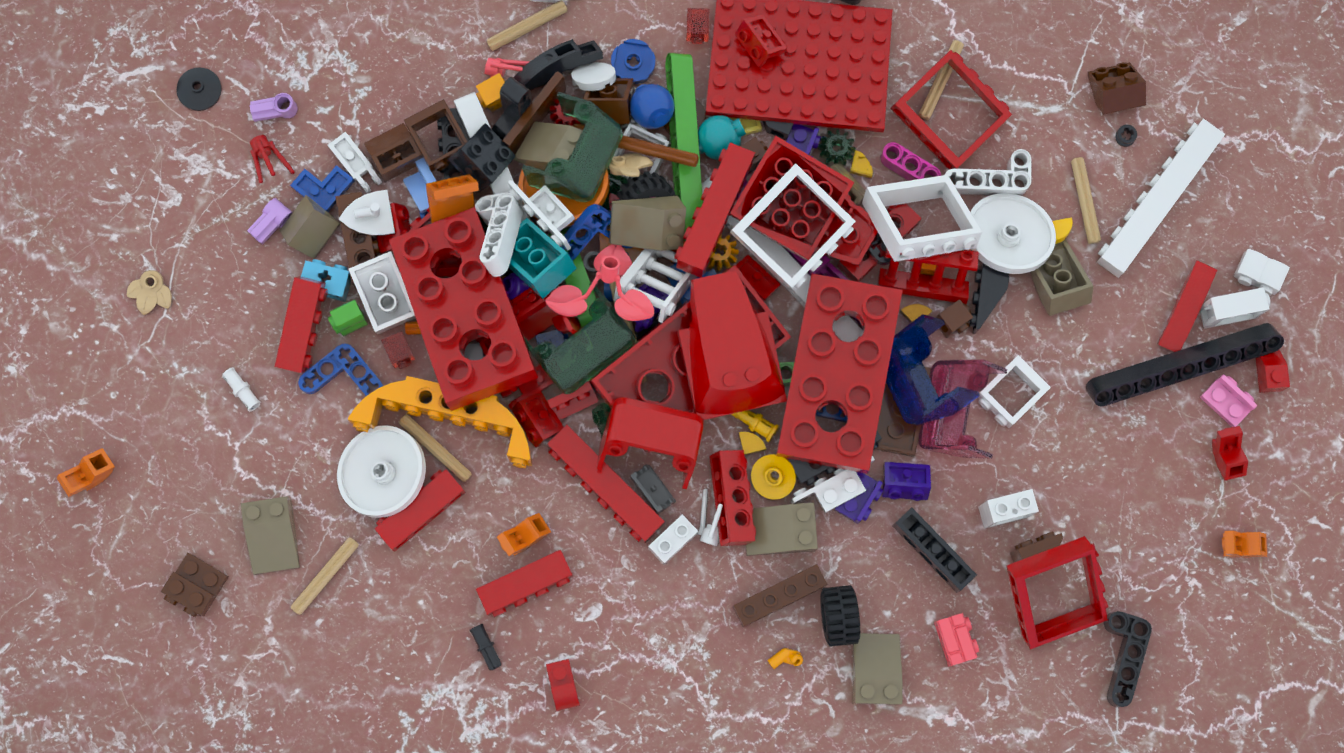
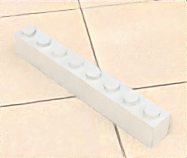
(1160, 198)

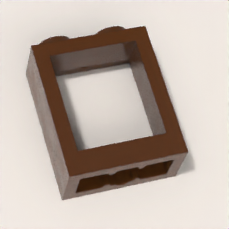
(427, 117)

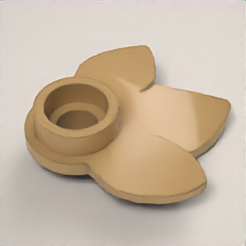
(629, 164)
(148, 295)

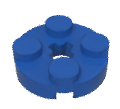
(643, 54)

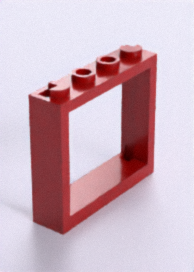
(923, 131)
(1067, 623)

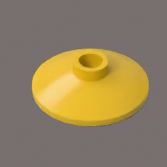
(766, 484)

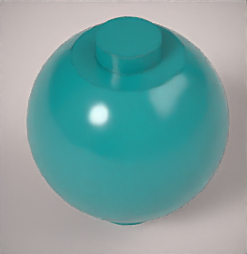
(717, 134)

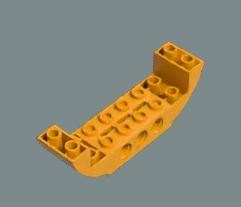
(410, 396)

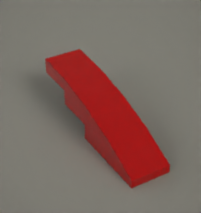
(1187, 306)

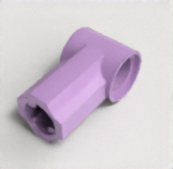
(271, 108)
(273, 217)

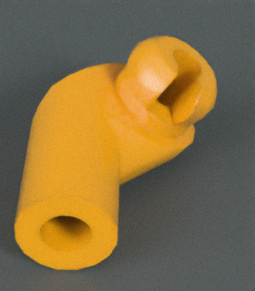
(786, 656)

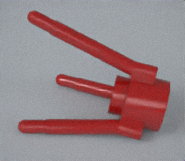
(262, 148)

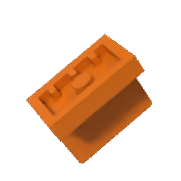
(451, 196)

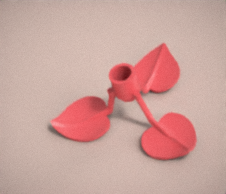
(610, 267)

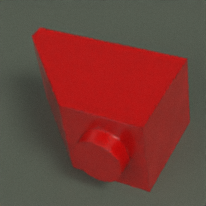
(1272, 372)

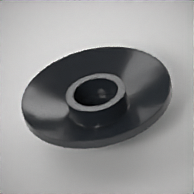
(205, 96)

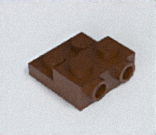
(194, 585)

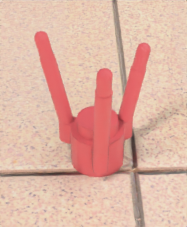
(495, 66)

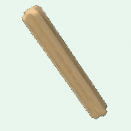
(527, 25)
(939, 84)
(1086, 200)
(435, 448)
(324, 576)

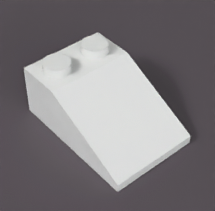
(382, 292)

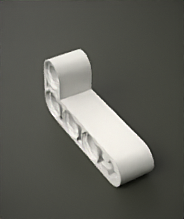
(985, 177)
(503, 219)

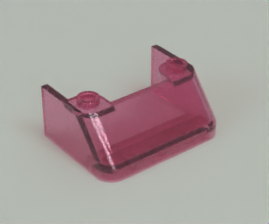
(948, 433)

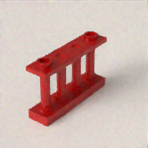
(932, 286)

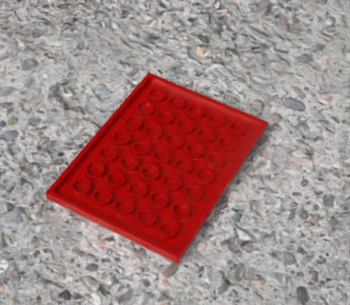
(825, 78)

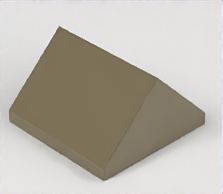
(309, 227)

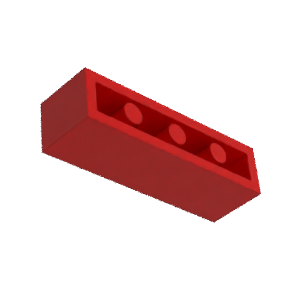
(300, 324)
(428, 504)
(523, 583)

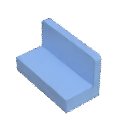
(417, 185)

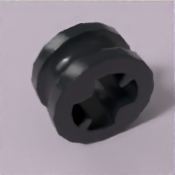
(1121, 141)

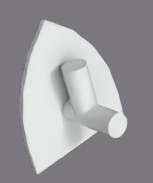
(370, 214)

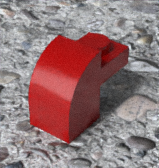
(1229, 454)
(562, 685)

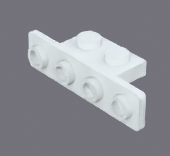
(548, 210)
(834, 491)

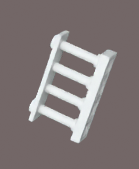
(637, 274)

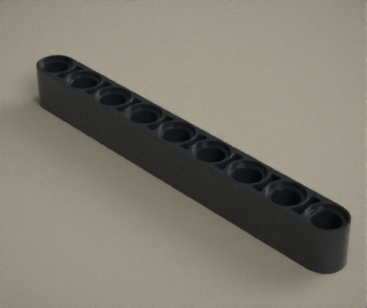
(1184, 364)

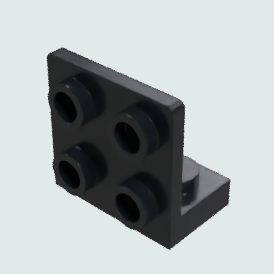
(482, 157)

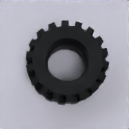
(645, 186)
(840, 615)

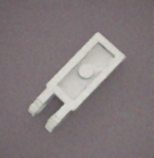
(353, 160)

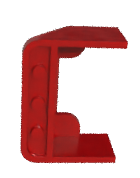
(535, 317)
(655, 430)

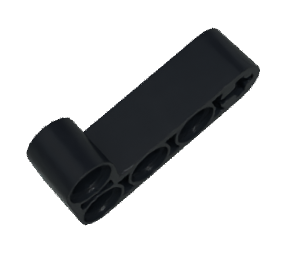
(515, 101)
(1123, 660)

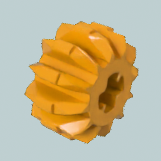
(728, 255)

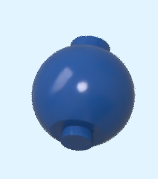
(651, 106)

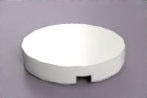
(593, 76)

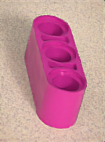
(903, 157)

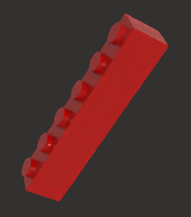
(715, 210)
(606, 484)

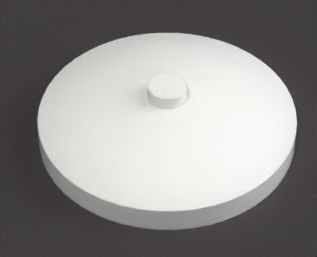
(1014, 233)
(381, 471)

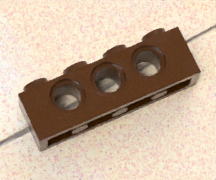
(355, 250)
(780, 595)

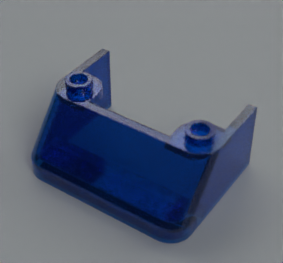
(910, 381)

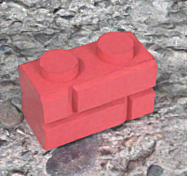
(956, 639)

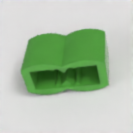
(347, 318)

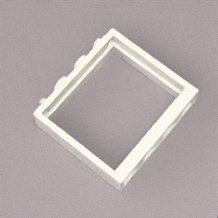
(919, 190)
(814, 262)

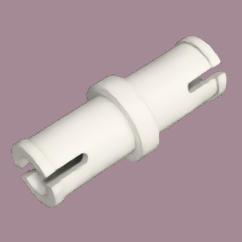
(241, 389)

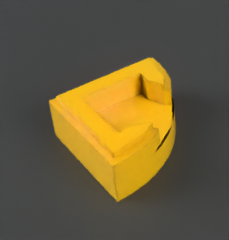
(861, 165)
(1062, 228)
(751, 443)

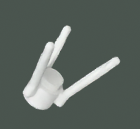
(709, 534)

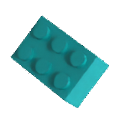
(539, 259)

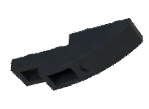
(558, 58)

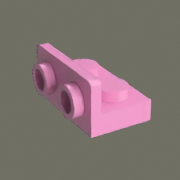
(1228, 400)

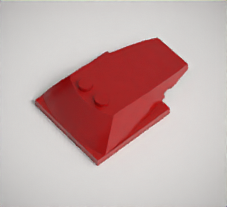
(797, 215)
(729, 350)

